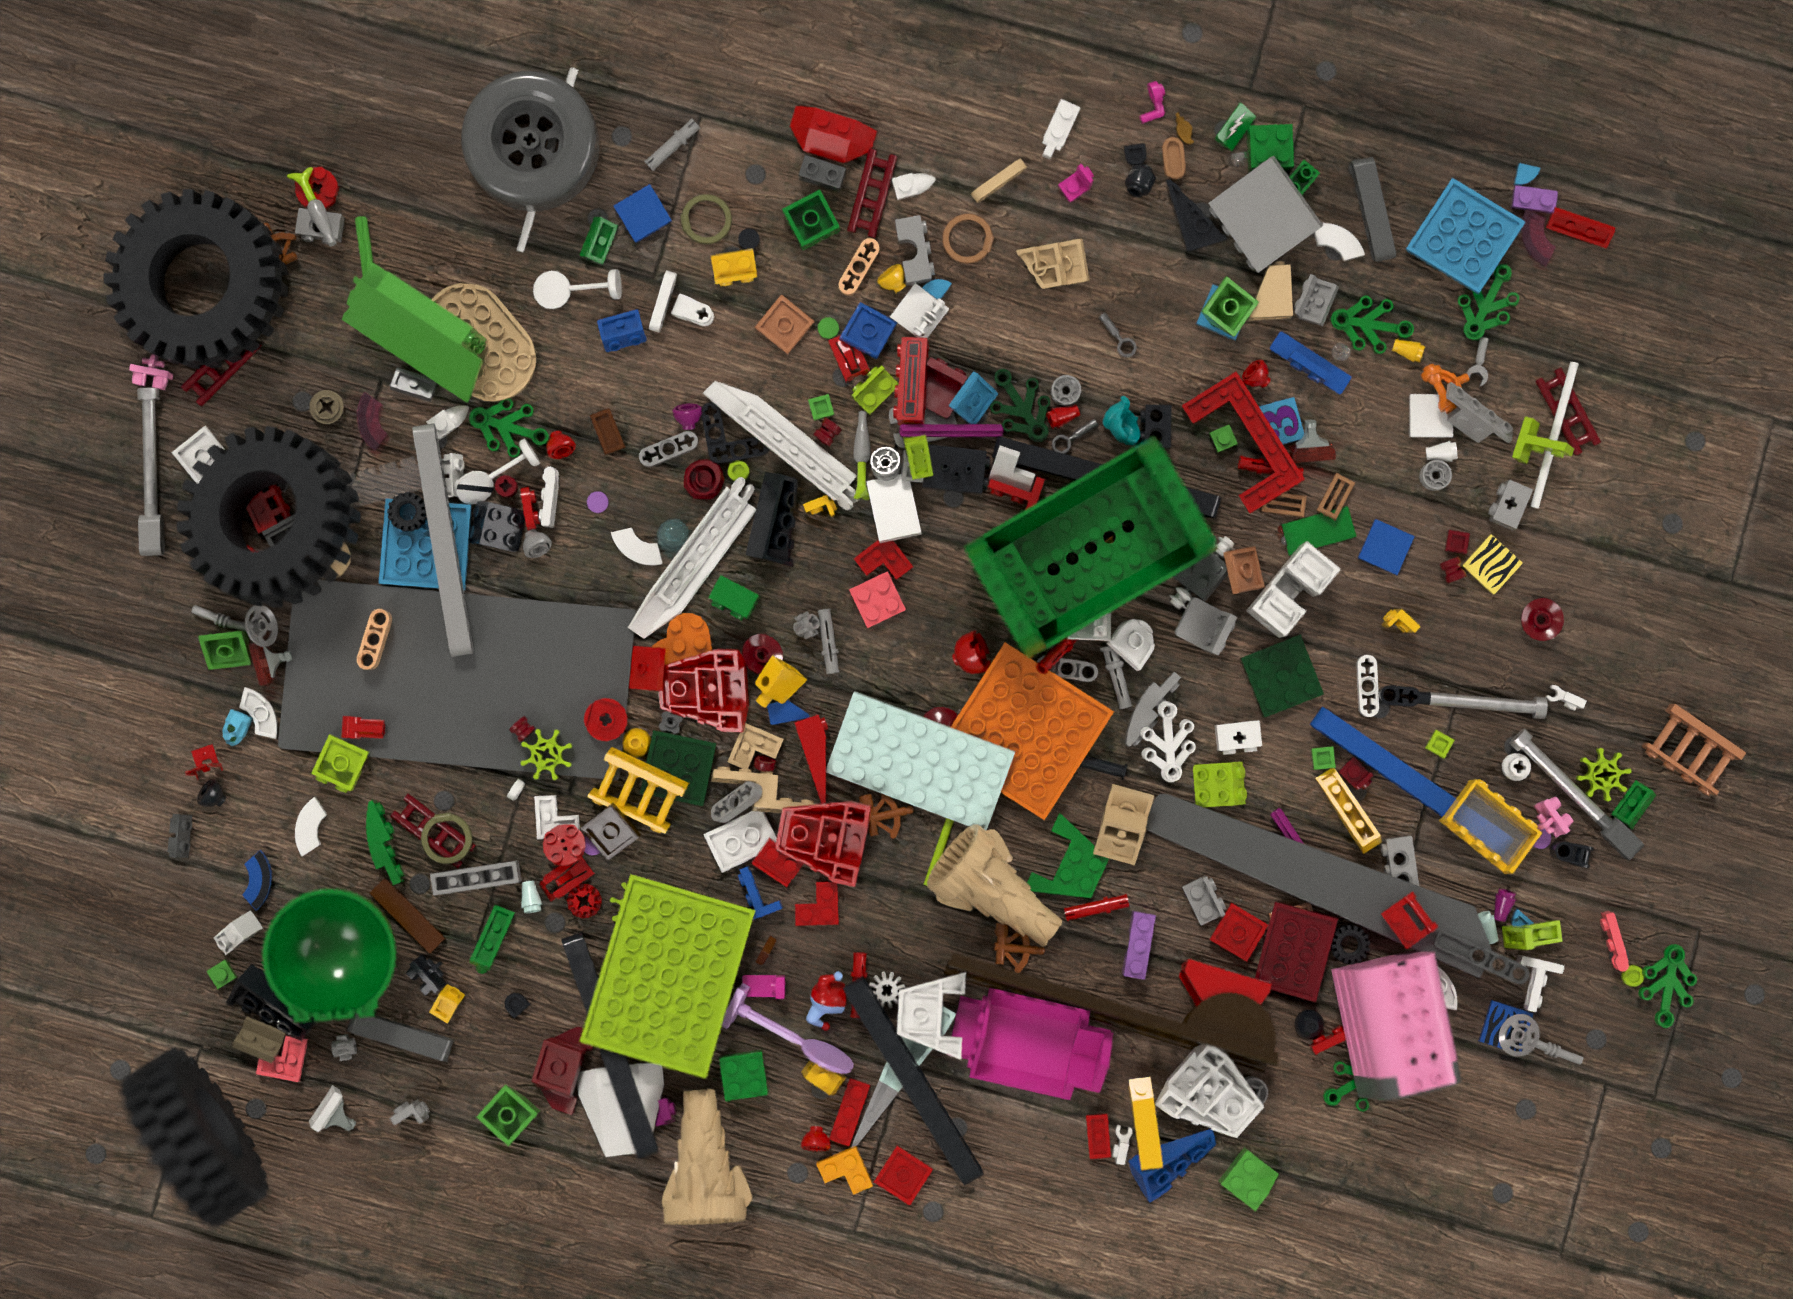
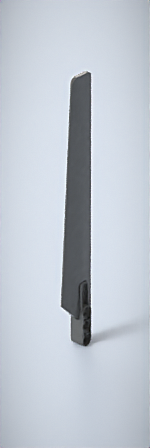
(1329, 882)

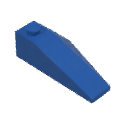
(1175, 1158)

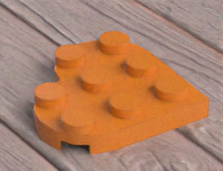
(685, 638)

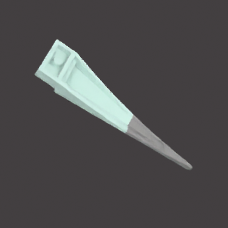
(889, 1085)

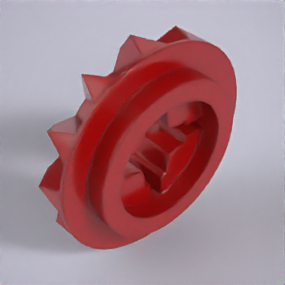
(594, 900)

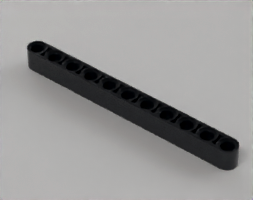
(1075, 468)
(615, 1063)
(913, 1080)

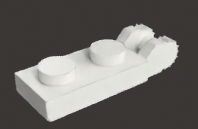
(549, 496)

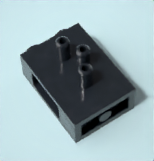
(957, 470)

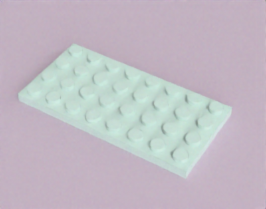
(919, 761)

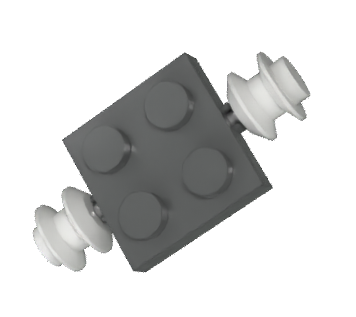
(1202, 576)

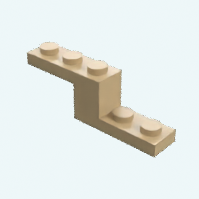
(768, 782)

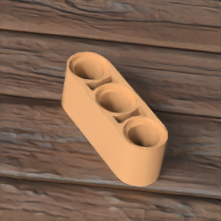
(376, 650)

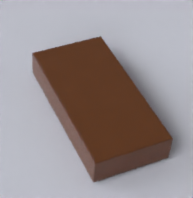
(607, 431)

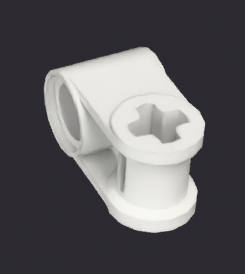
(689, 309)

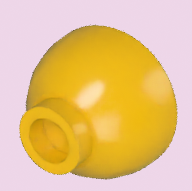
(892, 278)
(636, 742)

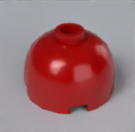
(971, 653)

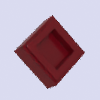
(1457, 542)

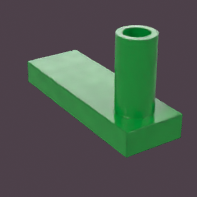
(491, 939)

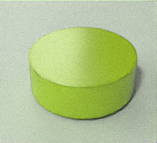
(738, 469)
(1632, 976)

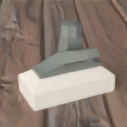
(331, 1112)

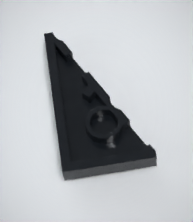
(1194, 225)

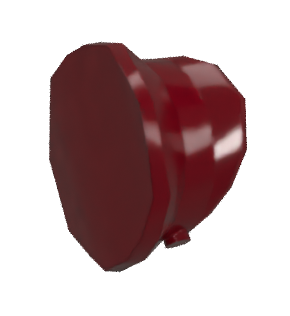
(703, 479)

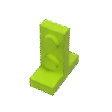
(1530, 442)
(918, 456)
(1531, 935)

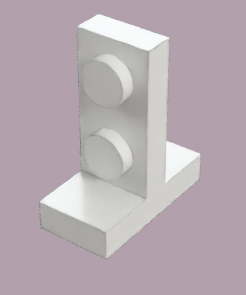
(1537, 979)

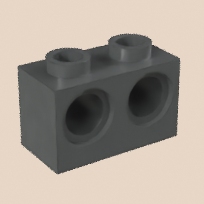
(822, 173)

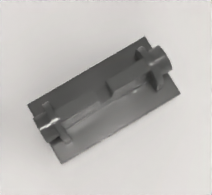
(180, 844)

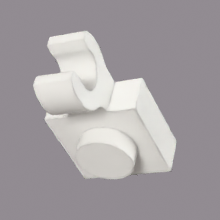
(1571, 701)
(1120, 1151)

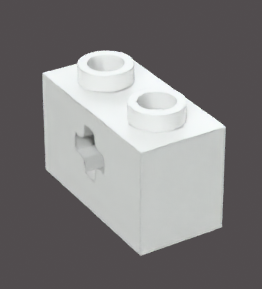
(1250, 731)

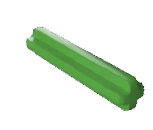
(364, 242)

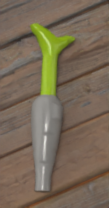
(315, 207)
(862, 455)

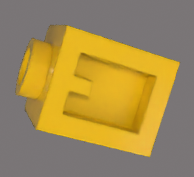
(816, 506)
(447, 1003)

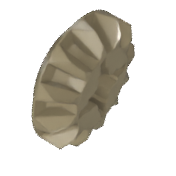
(316, 407)

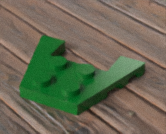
(1079, 868)

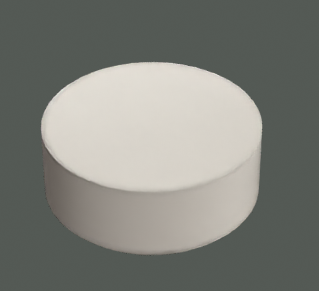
(516, 790)

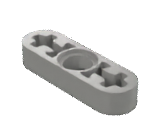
(651, 449)
(727, 802)

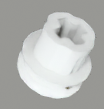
(1511, 772)

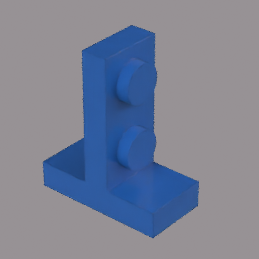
(754, 898)

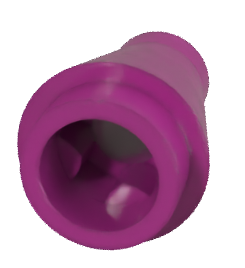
(1503, 904)

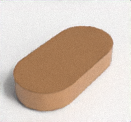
(1173, 158)

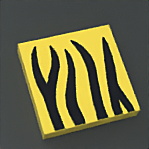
(1492, 564)

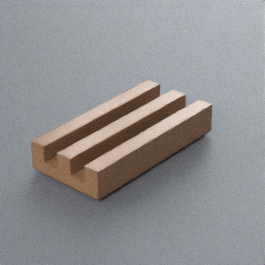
(1287, 504)
(1326, 512)

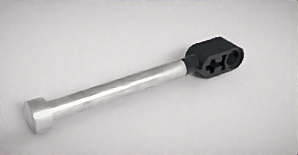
(1537, 707)

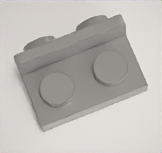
(1204, 900)

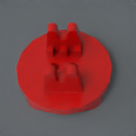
(554, 847)

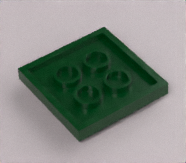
(1282, 676)
(685, 759)

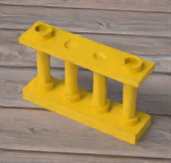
(654, 777)

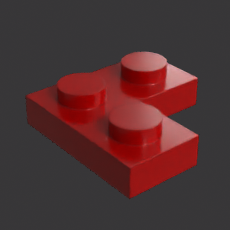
(884, 553)
(824, 910)

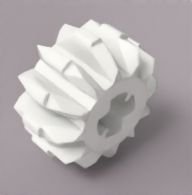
(894, 989)

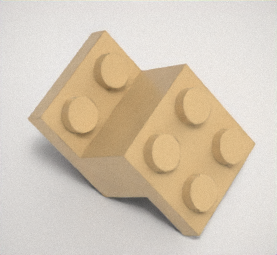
(1123, 824)

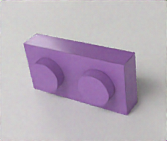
(1534, 199)

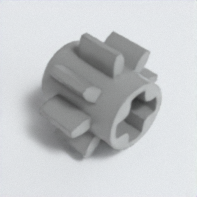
(806, 625)
(344, 1047)

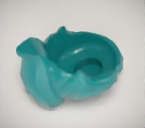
(1122, 422)

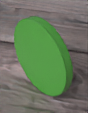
(828, 328)

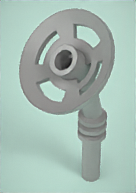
(255, 628)
(1526, 1039)

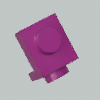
(666, 1112)

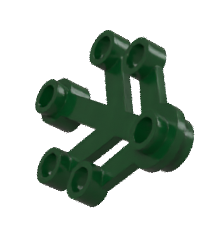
(1022, 409)

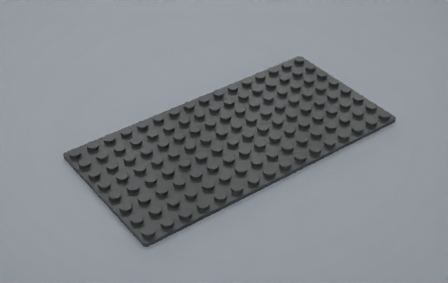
(455, 710)

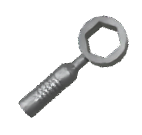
(1115, 332)
(1077, 434)

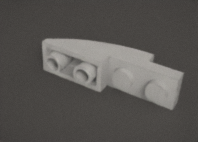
(1143, 714)

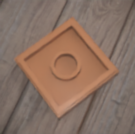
(784, 324)
(1244, 570)

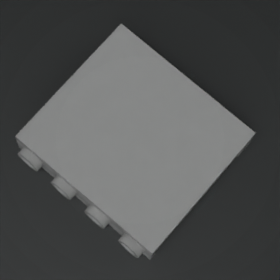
(1265, 214)

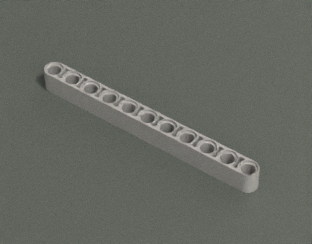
(443, 540)

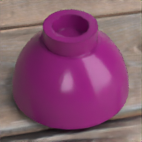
(687, 415)

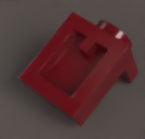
(1356, 774)

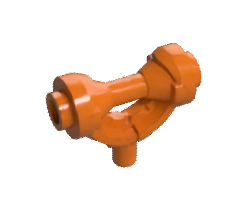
(1434, 375)

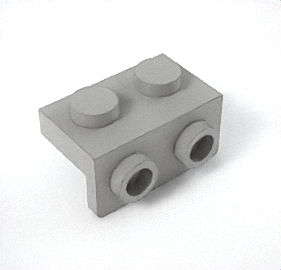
(1315, 300)
(417, 1108)

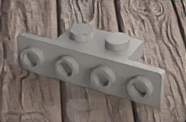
(1475, 418)

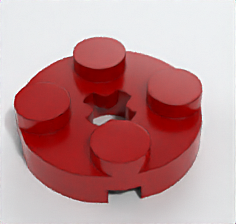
(328, 191)
(595, 725)

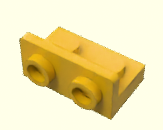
(734, 267)
(1404, 621)

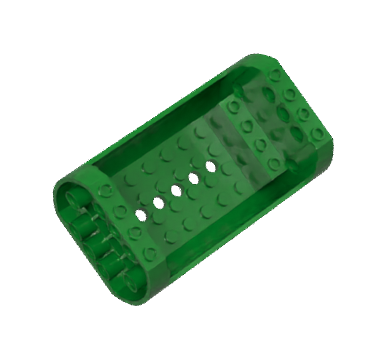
(1130, 487)

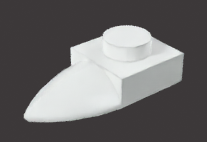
(912, 184)
(449, 420)

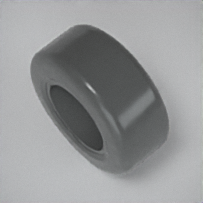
(495, 112)

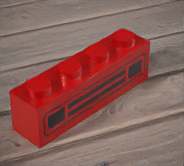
(912, 380)

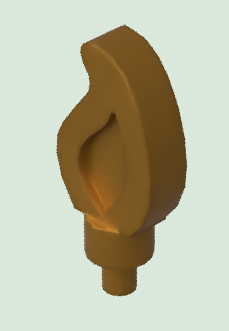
(1183, 130)

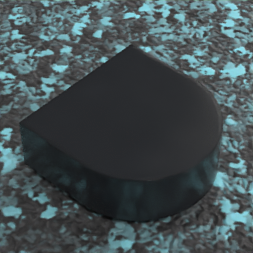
(1135, 154)
(516, 1004)

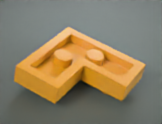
(849, 1164)

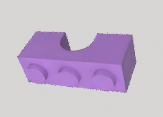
(1139, 944)

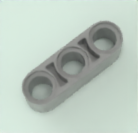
(1077, 667)

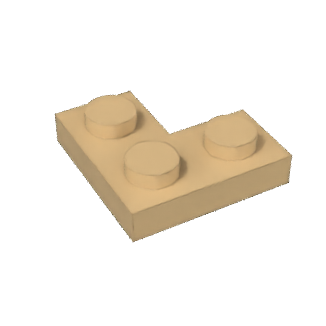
(753, 740)

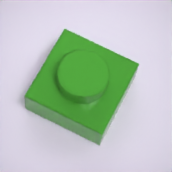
(821, 407)
(1223, 438)
(1323, 758)
(222, 974)

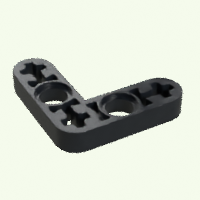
(720, 443)

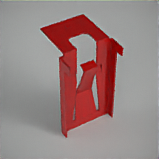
(846, 349)
(200, 755)
(577, 869)

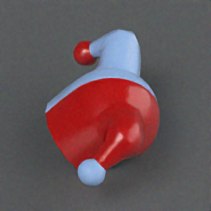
(826, 998)

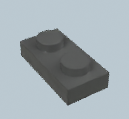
(413, 384)

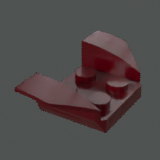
(559, 1069)

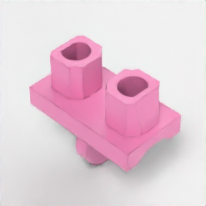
(160, 376)
(1551, 819)

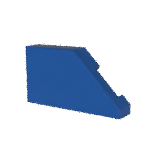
(785, 712)

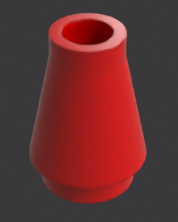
(1062, 415)

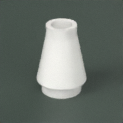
(1444, 452)

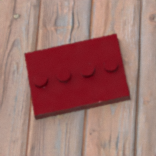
(1296, 950)

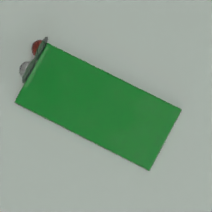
(1317, 530)

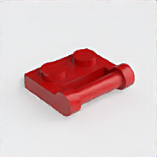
(1402, 923)

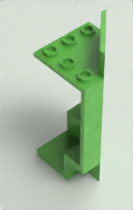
(416, 330)

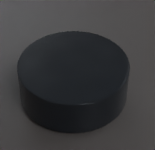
(749, 239)

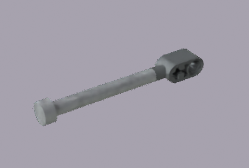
(1613, 831)

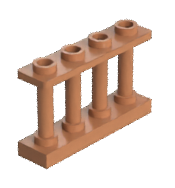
(1712, 740)

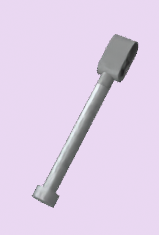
(151, 524)

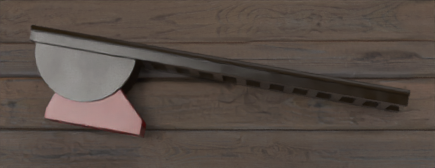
(1224, 1013)

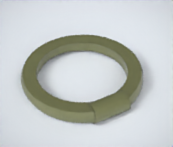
(686, 222)
(443, 818)

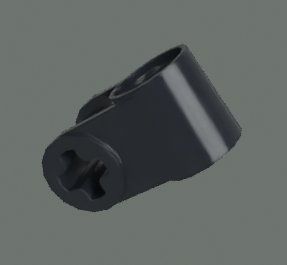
(1575, 853)

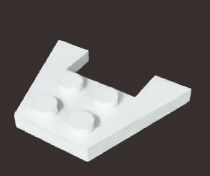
(922, 1012)

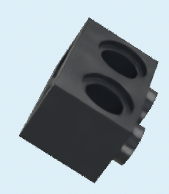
(1162, 427)

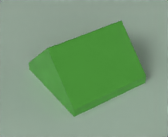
(1229, 307)
(226, 649)

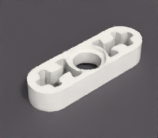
(663, 301)
(1360, 691)

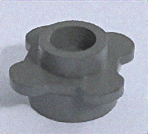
(670, 728)

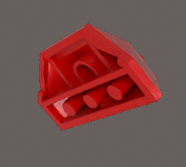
(831, 134)

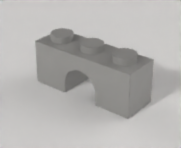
(912, 231)

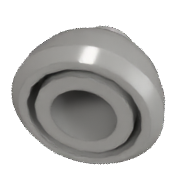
(536, 544)

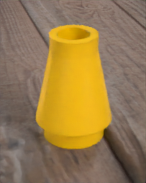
(1411, 350)

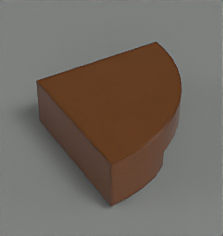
(766, 950)

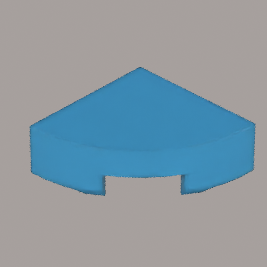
(1525, 174)
(937, 287)
(1520, 919)

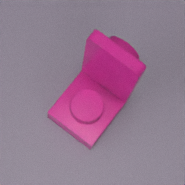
(1077, 183)
(765, 985)

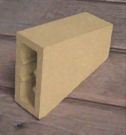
(1274, 294)

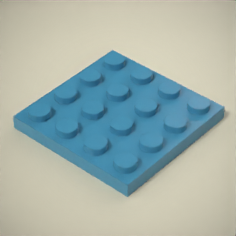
(1465, 236)
(409, 556)

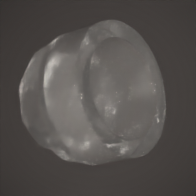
(1241, 156)
(1341, 352)

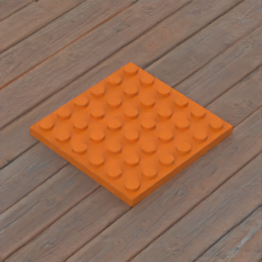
(1038, 718)

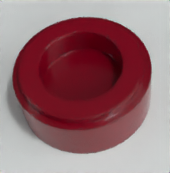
(764, 763)

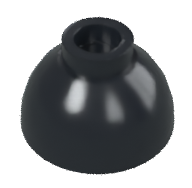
(211, 794)
(1309, 1024)

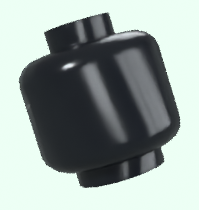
(1140, 180)

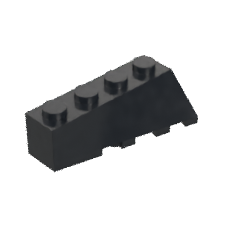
(774, 520)
(256, 996)

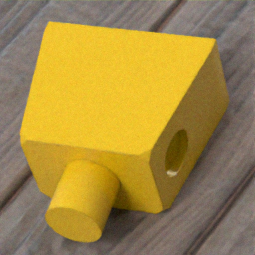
(778, 682)
(823, 1078)

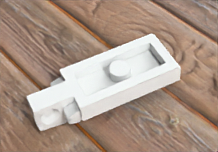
(1059, 127)

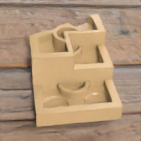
(1057, 263)

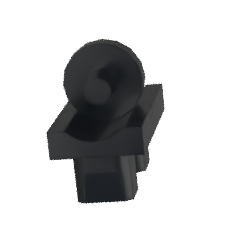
(429, 974)

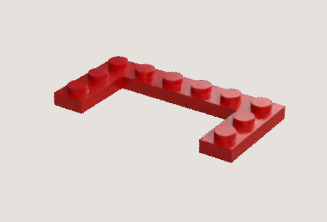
(1285, 474)

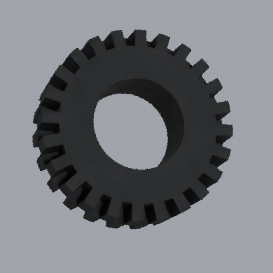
(152, 246)
(228, 488)
(193, 1137)

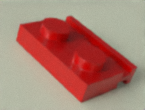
(776, 863)

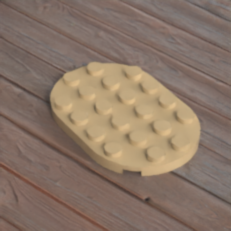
(508, 352)

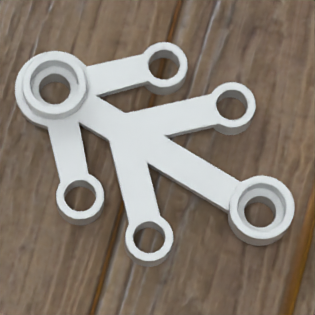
(1169, 744)

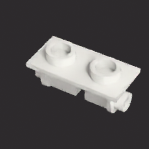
(453, 465)

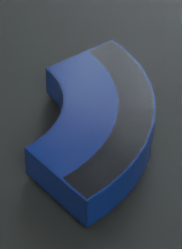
(259, 880)

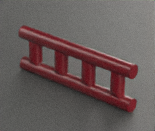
(860, 199)
(219, 379)
(1580, 416)
(417, 831)

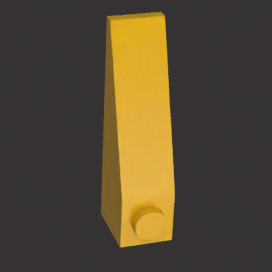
(1349, 810)
(1145, 1123)

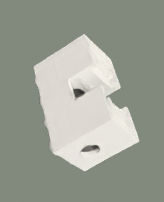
(1303, 570)

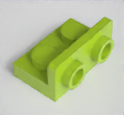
(874, 389)

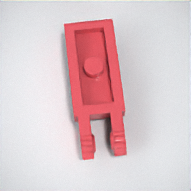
(1614, 941)

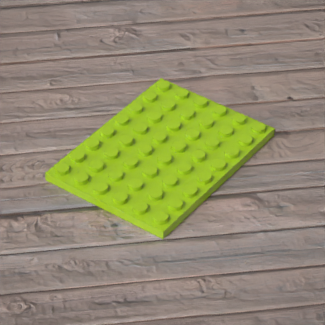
(667, 976)

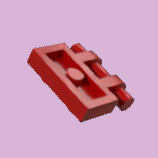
(261, 511)

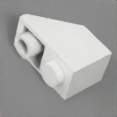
(237, 932)

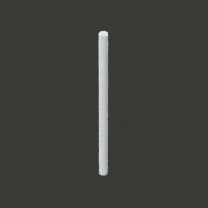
(1554, 433)

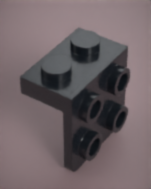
(497, 526)

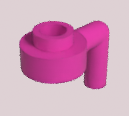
(1156, 93)

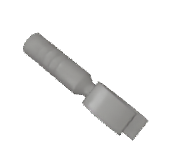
(1482, 372)

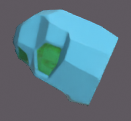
(236, 727)

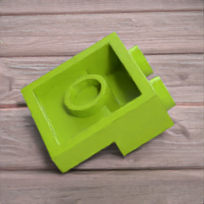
(340, 763)

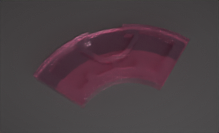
(1535, 239)
(368, 421)

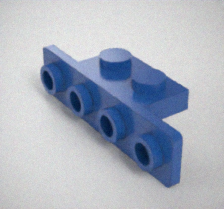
(1309, 362)

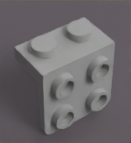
(1205, 626)

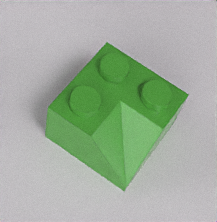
(508, 1114)
(1249, 1178)

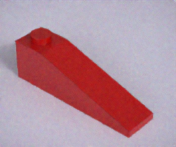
(813, 740)

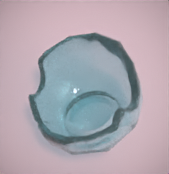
(672, 535)

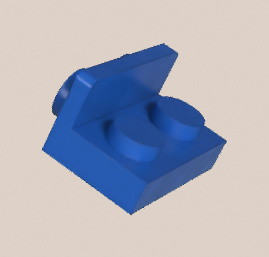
(621, 330)

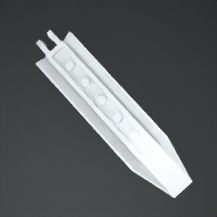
(786, 441)
(695, 559)

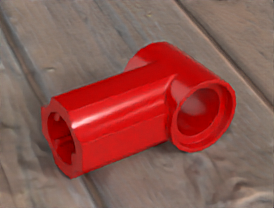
(357, 727)

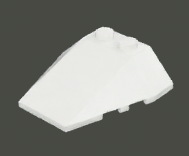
(1210, 1092)
(603, 1108)

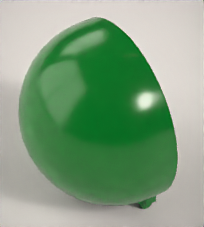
(329, 955)

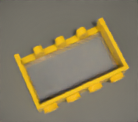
(1491, 826)

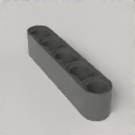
(1373, 209)
(402, 1036)

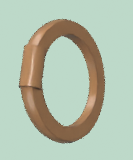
(987, 243)

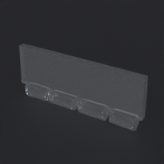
(388, 484)

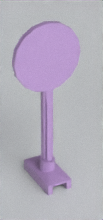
(817, 1051)

